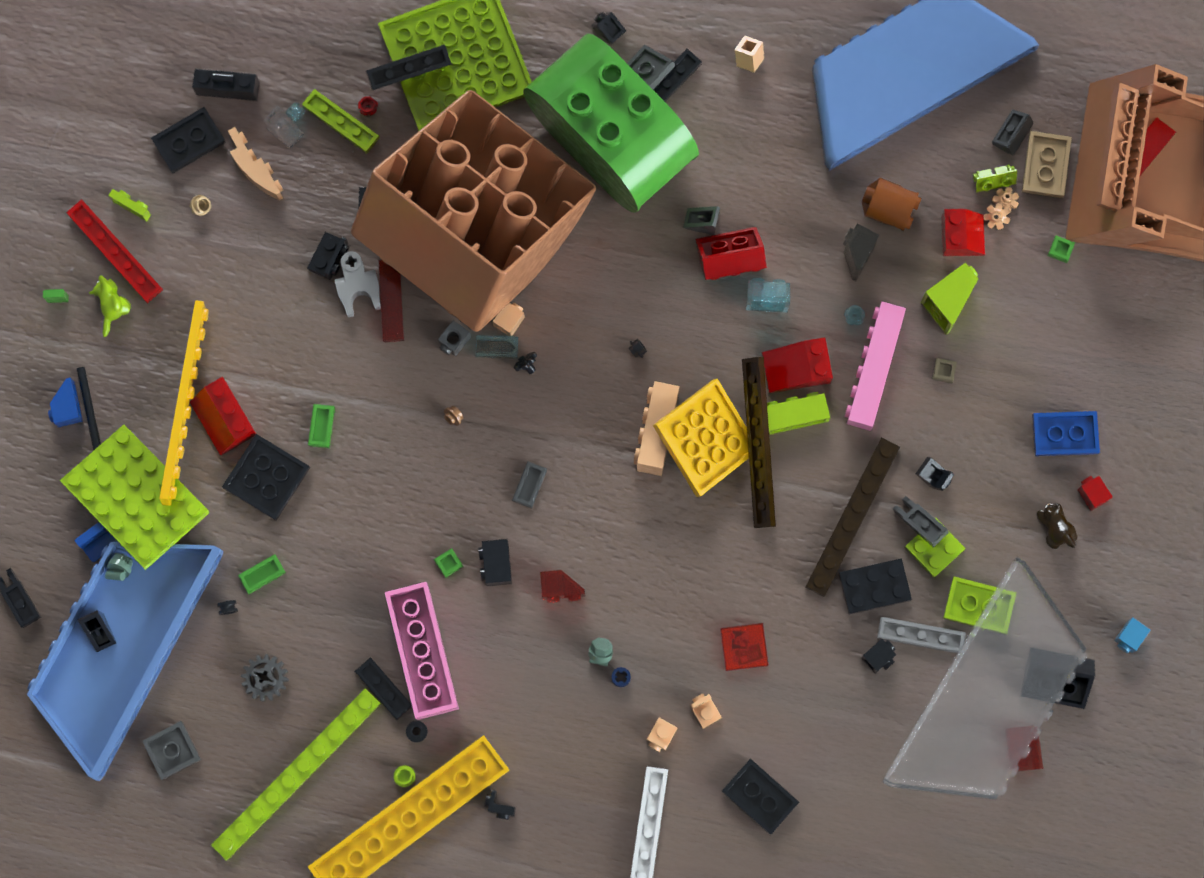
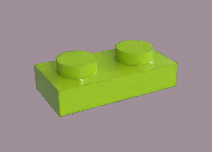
(137, 208)

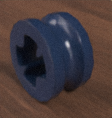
(621, 670)

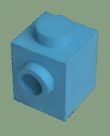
(1131, 636)

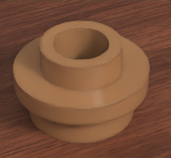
(453, 415)

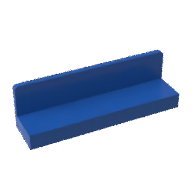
(94, 541)

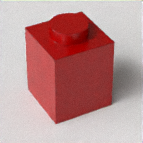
(1094, 492)

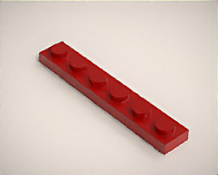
(114, 251)

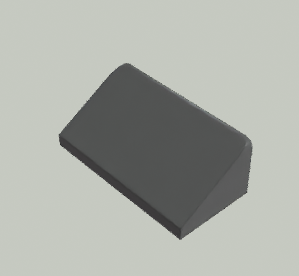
(1013, 131)

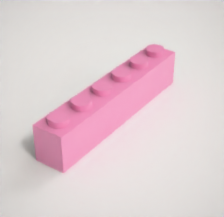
(876, 365)

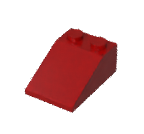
(798, 366)

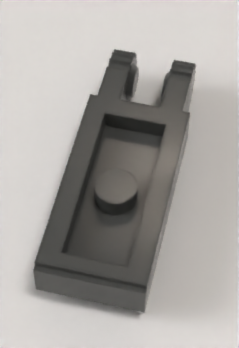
(922, 522)

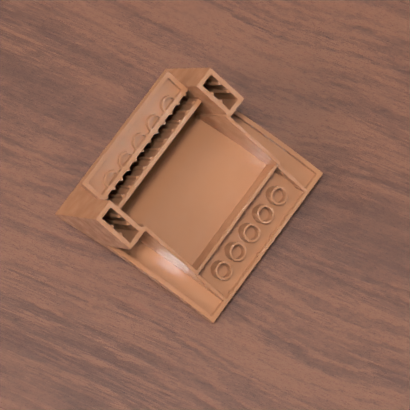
(1109, 197)

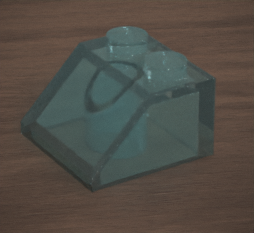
(768, 295)

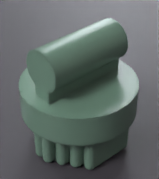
(119, 567)
(600, 651)

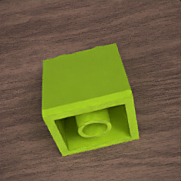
(949, 296)

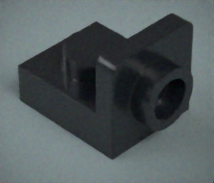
(609, 26)

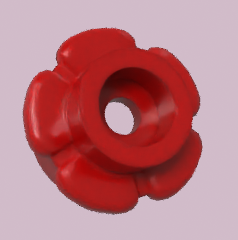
(367, 101)

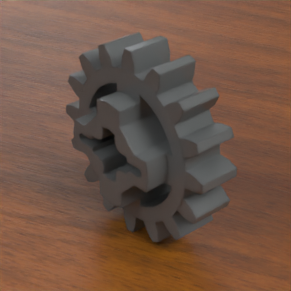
(269, 669)

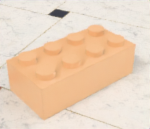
(652, 453)

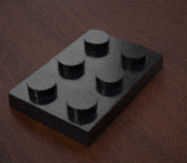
(188, 140)
(875, 586)
(760, 796)

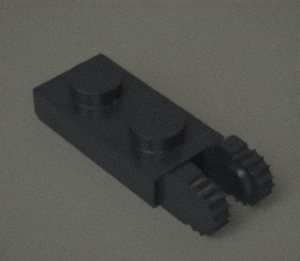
(19, 600)

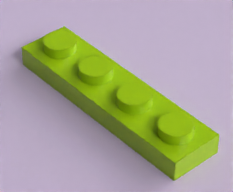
(340, 121)

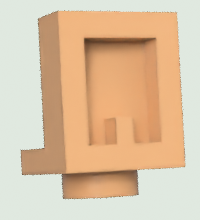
(705, 710)
(661, 735)

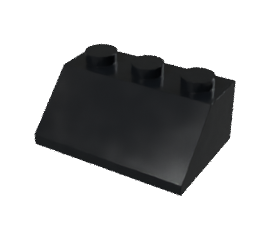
(1078, 690)

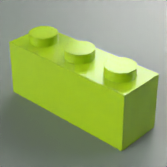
(797, 413)

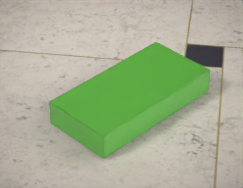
(321, 426)
(262, 574)

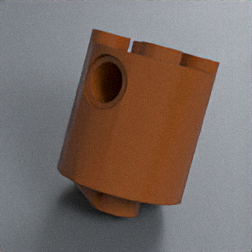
(890, 203)

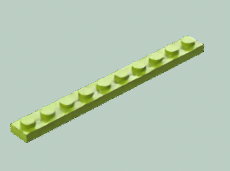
(295, 774)

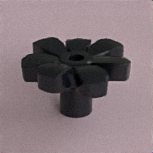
(526, 363)

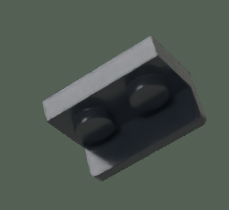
(328, 255)

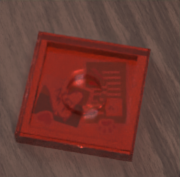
(744, 647)

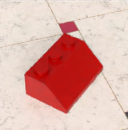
(731, 253)
(222, 416)

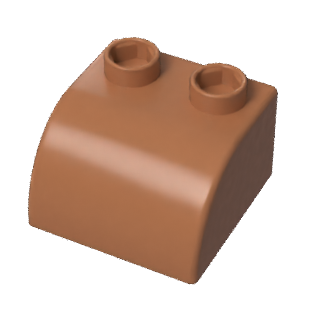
(471, 209)

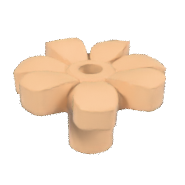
(1006, 198)
(1002, 218)

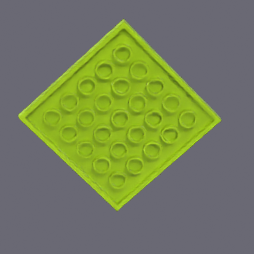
(479, 48)

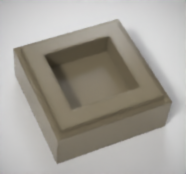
(944, 370)

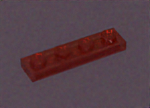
(391, 303)

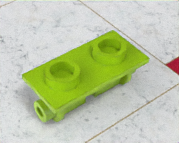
(1003, 177)

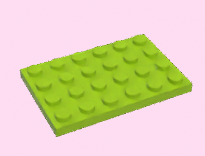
(122, 492)

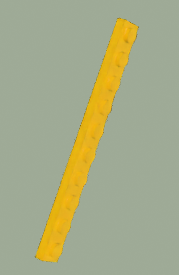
(183, 410)

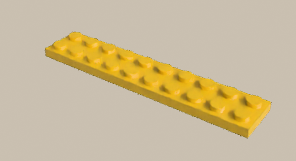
(413, 814)

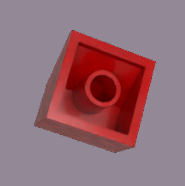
(962, 233)

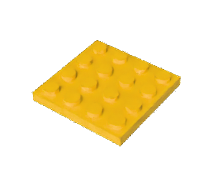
(705, 437)

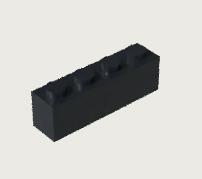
(408, 67)

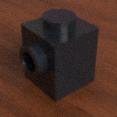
(880, 656)

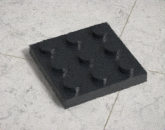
(266, 477)

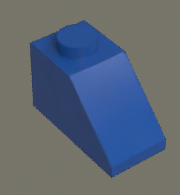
(65, 405)

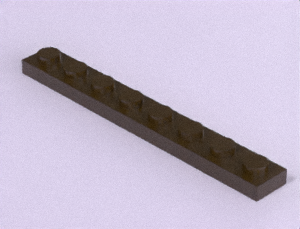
(758, 442)
(852, 517)

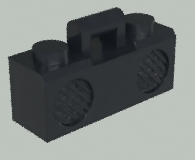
(226, 84)

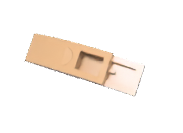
(252, 168)

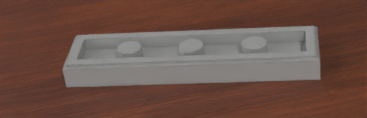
(920, 635)

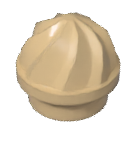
(200, 205)

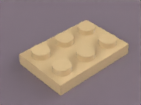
(1046, 164)

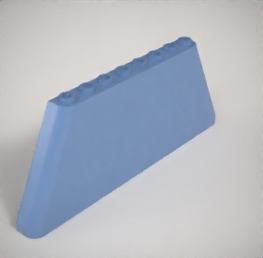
(908, 70)
(97, 695)

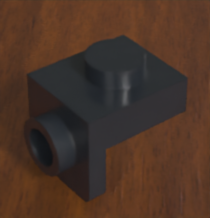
(934, 474)
(502, 811)

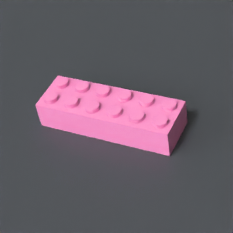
(421, 651)

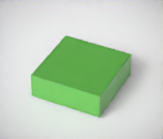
(1061, 249)
(55, 295)
(448, 563)

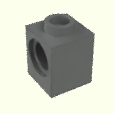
(454, 329)

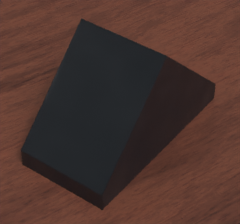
(97, 630)

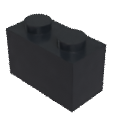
(496, 562)

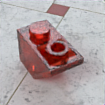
(558, 585)

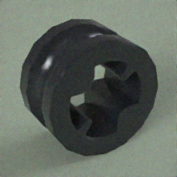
(227, 607)

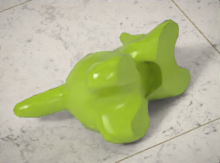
(111, 304)

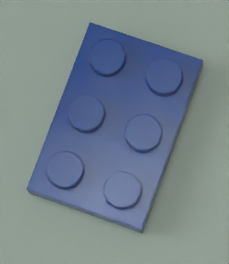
(1065, 433)

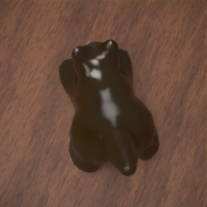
(1059, 529)

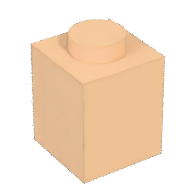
(749, 54)
(509, 319)

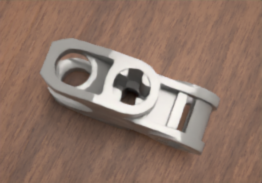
(357, 283)

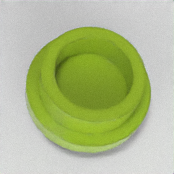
(404, 776)

